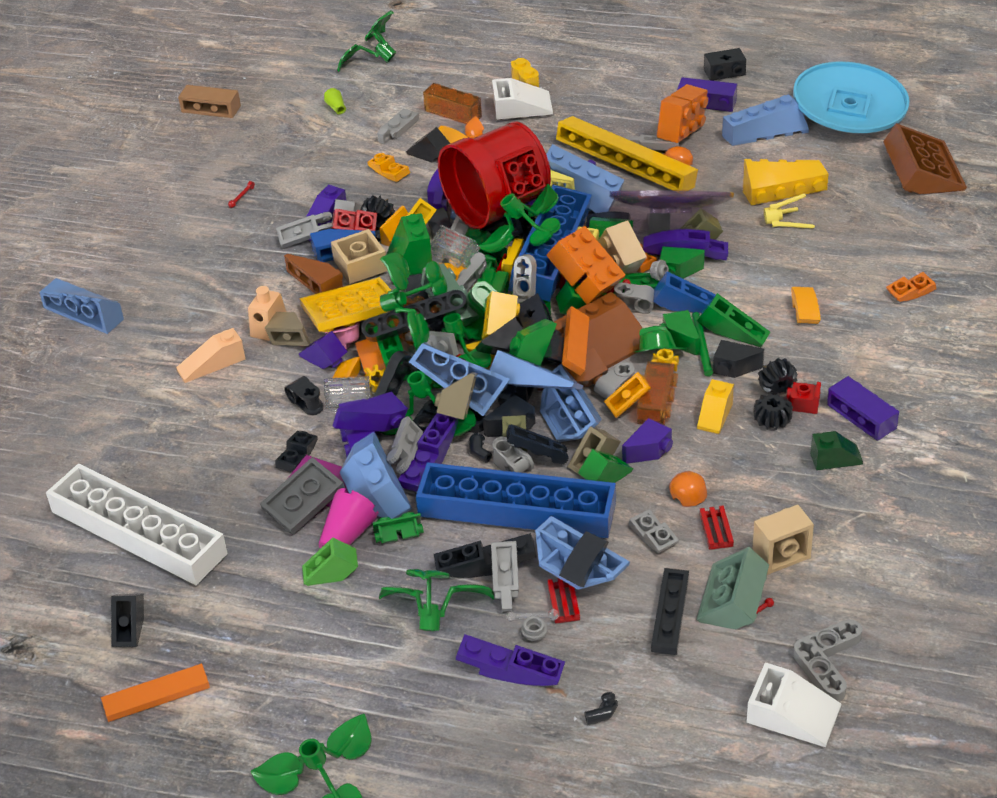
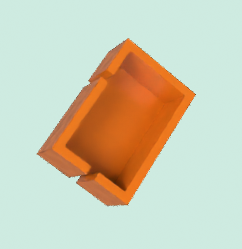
(682, 113)
(583, 255)

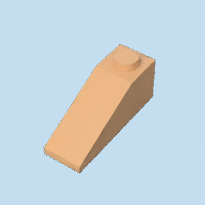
(215, 354)

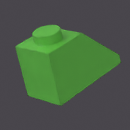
(330, 563)

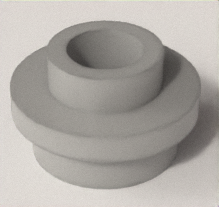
(658, 269)
(534, 628)

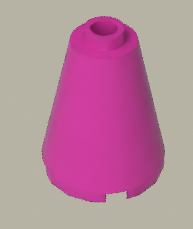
(347, 517)

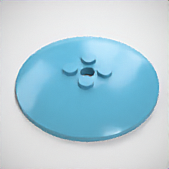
(851, 97)

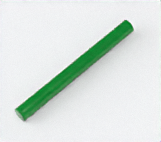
(703, 350)

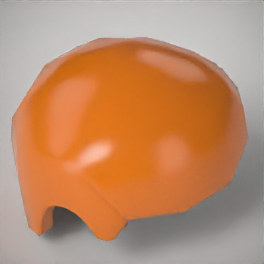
(474, 128)
(680, 154)
(688, 488)

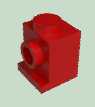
(805, 397)

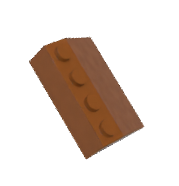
(922, 162)
(611, 329)

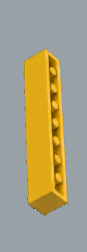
(626, 154)

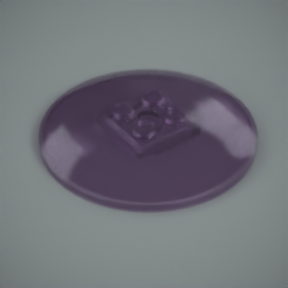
(671, 200)

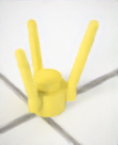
(774, 214)

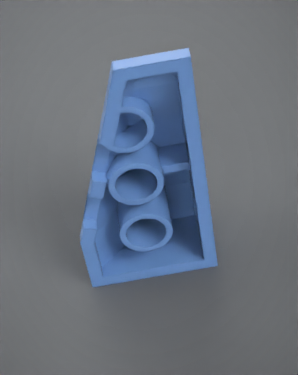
(528, 374)

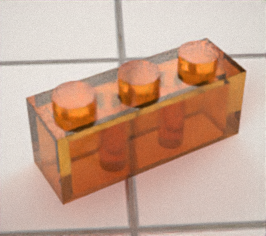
(451, 103)
(656, 401)

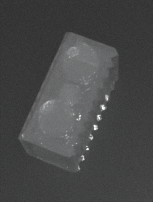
(454, 247)
(345, 390)

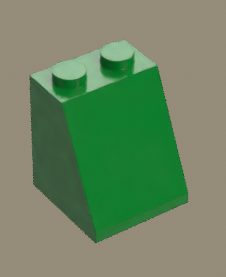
(412, 242)

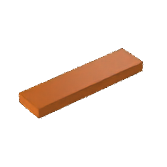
(575, 341)
(155, 692)

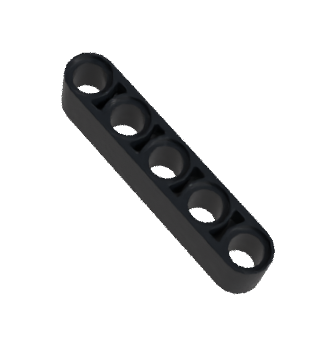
(422, 307)

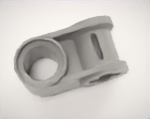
(637, 297)
(614, 379)
(510, 458)

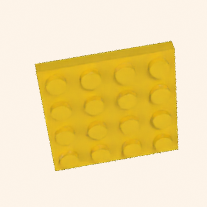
(345, 304)

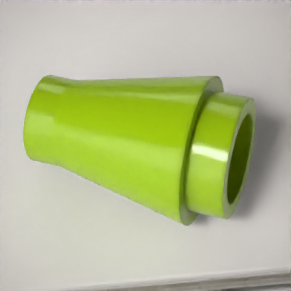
(334, 100)

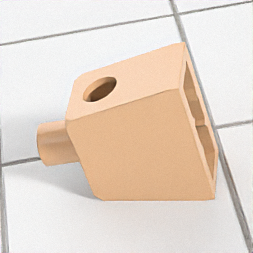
(262, 310)

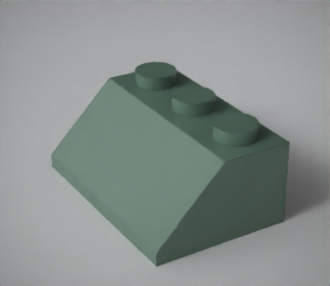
(469, 315)
(734, 590)

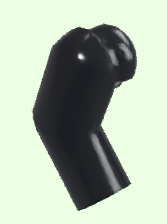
(476, 448)
(604, 711)

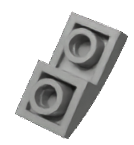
(652, 532)

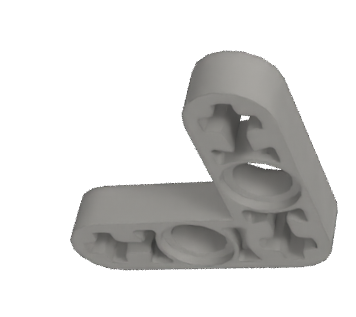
(531, 279)
(820, 652)

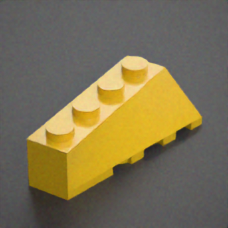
(782, 179)

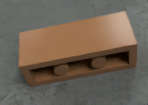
(209, 101)

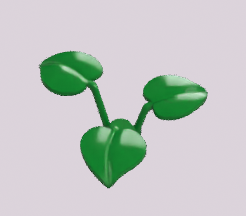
(383, 49)
(515, 209)
(395, 300)
(454, 325)
(421, 387)
(429, 612)
(281, 771)

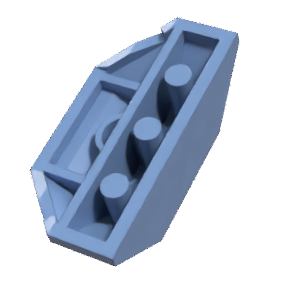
(568, 410)
(374, 478)
(555, 545)

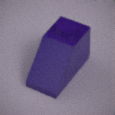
(324, 351)
(647, 443)

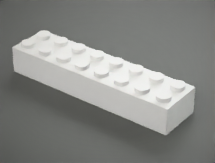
(137, 523)

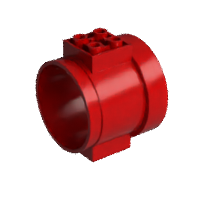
(488, 168)

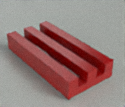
(725, 524)
(561, 585)

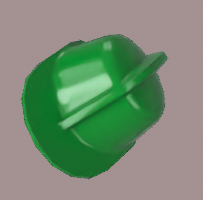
(654, 338)

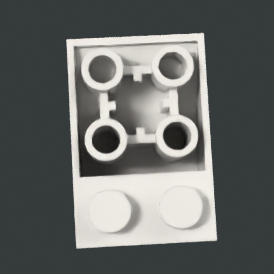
(519, 99)
(792, 706)

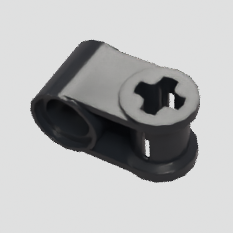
(305, 395)

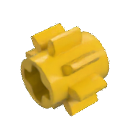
(666, 356)
(375, 372)

